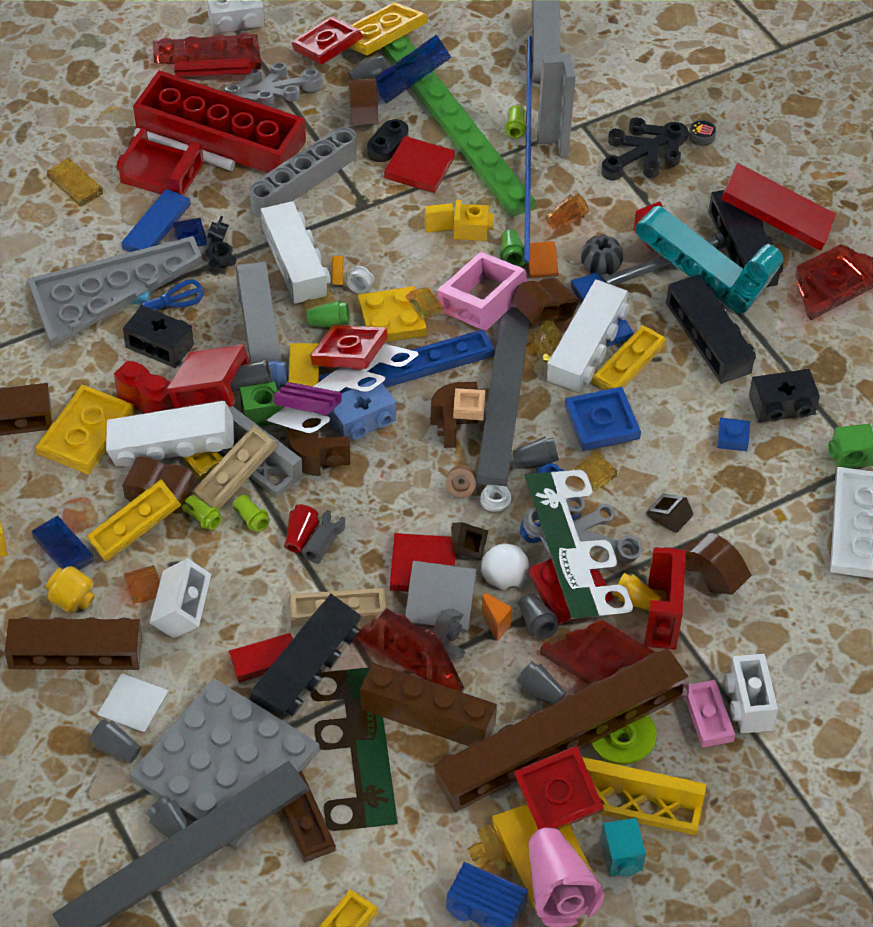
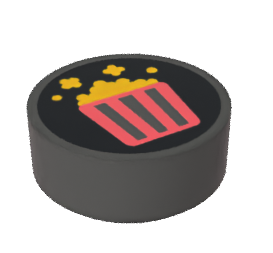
(702, 132)

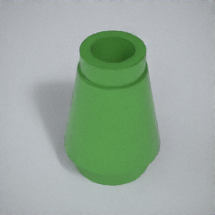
(512, 248)
(329, 315)

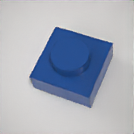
(733, 434)

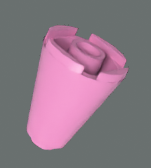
(561, 880)

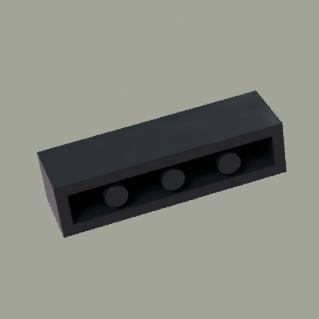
(741, 232)
(710, 328)
(306, 657)

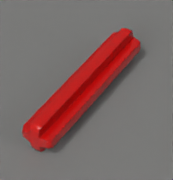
(213, 67)

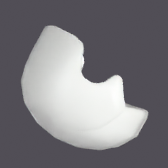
(505, 566)

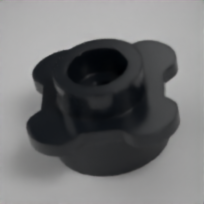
(217, 231)
(220, 255)

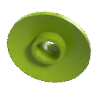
(641, 737)

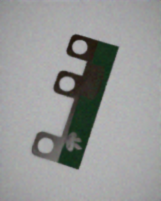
(369, 752)

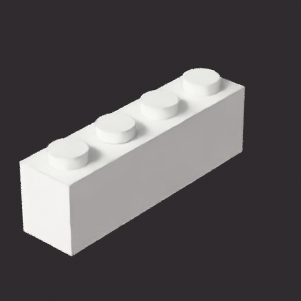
(295, 252)
(587, 336)
(170, 433)

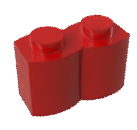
(142, 389)

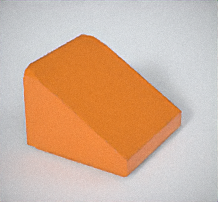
(543, 259)
(496, 615)

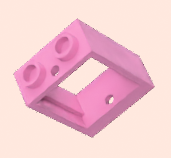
(471, 309)

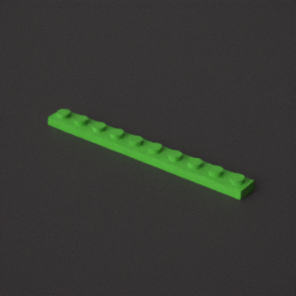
(465, 134)

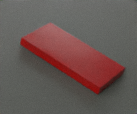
(778, 206)

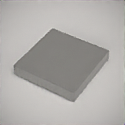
(437, 589)

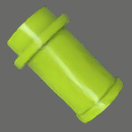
(515, 125)
(207, 516)
(256, 518)

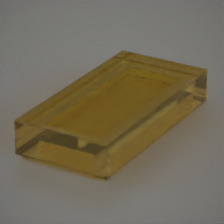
(74, 182)

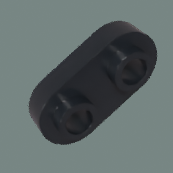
(386, 140)

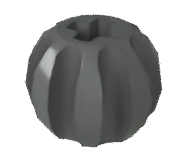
(602, 255)

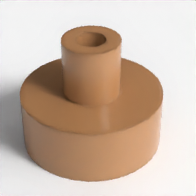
(461, 481)

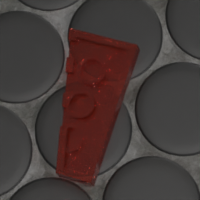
(208, 48)

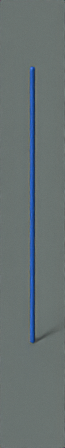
(528, 151)

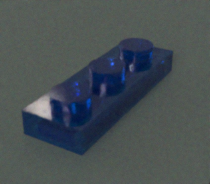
(411, 68)

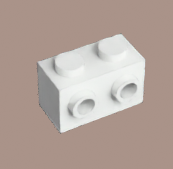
(235, 15)
(180, 598)
(752, 693)

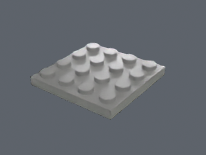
(219, 751)

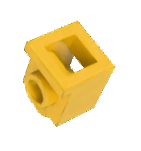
(472, 221)

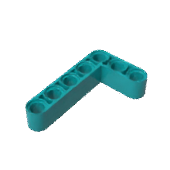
(694, 256)

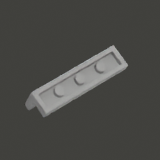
(556, 102)
(280, 461)

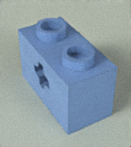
(363, 411)

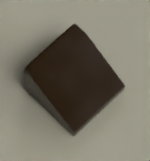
(671, 511)
(468, 540)

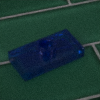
(62, 544)

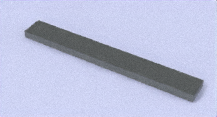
(503, 399)
(184, 849)

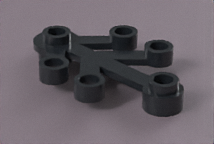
(672, 134)

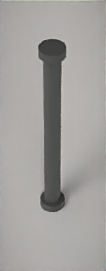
(717, 240)

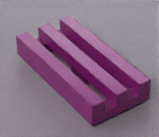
(307, 398)

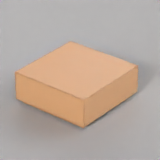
(469, 404)

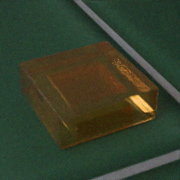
(142, 584)

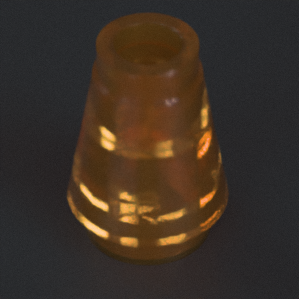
(568, 211)

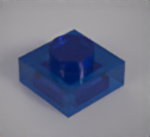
(190, 228)

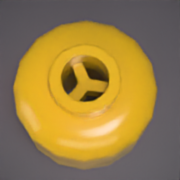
(70, 589)

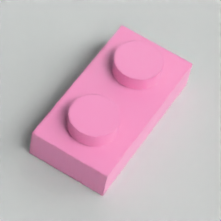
(709, 714)

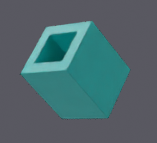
(623, 847)

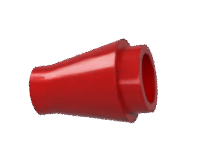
(300, 527)

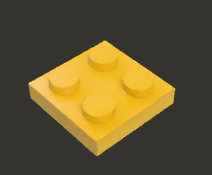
(393, 312)

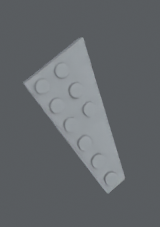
(91, 291)

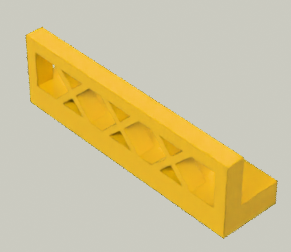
(644, 787)

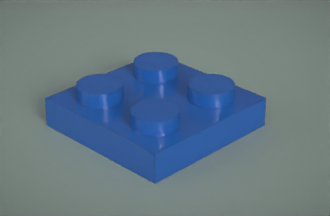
(602, 418)

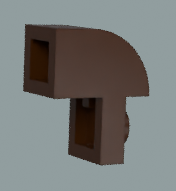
(363, 101)
(442, 412)
(316, 450)
(718, 564)

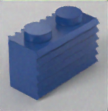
(485, 898)

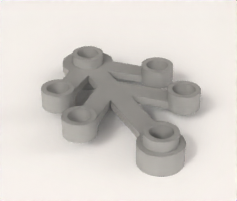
(271, 87)
(586, 522)

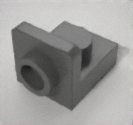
(447, 629)

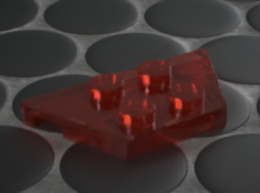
(833, 279)
(410, 648)
(595, 652)

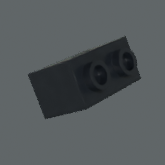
(158, 336)
(784, 395)

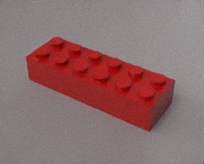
(219, 121)

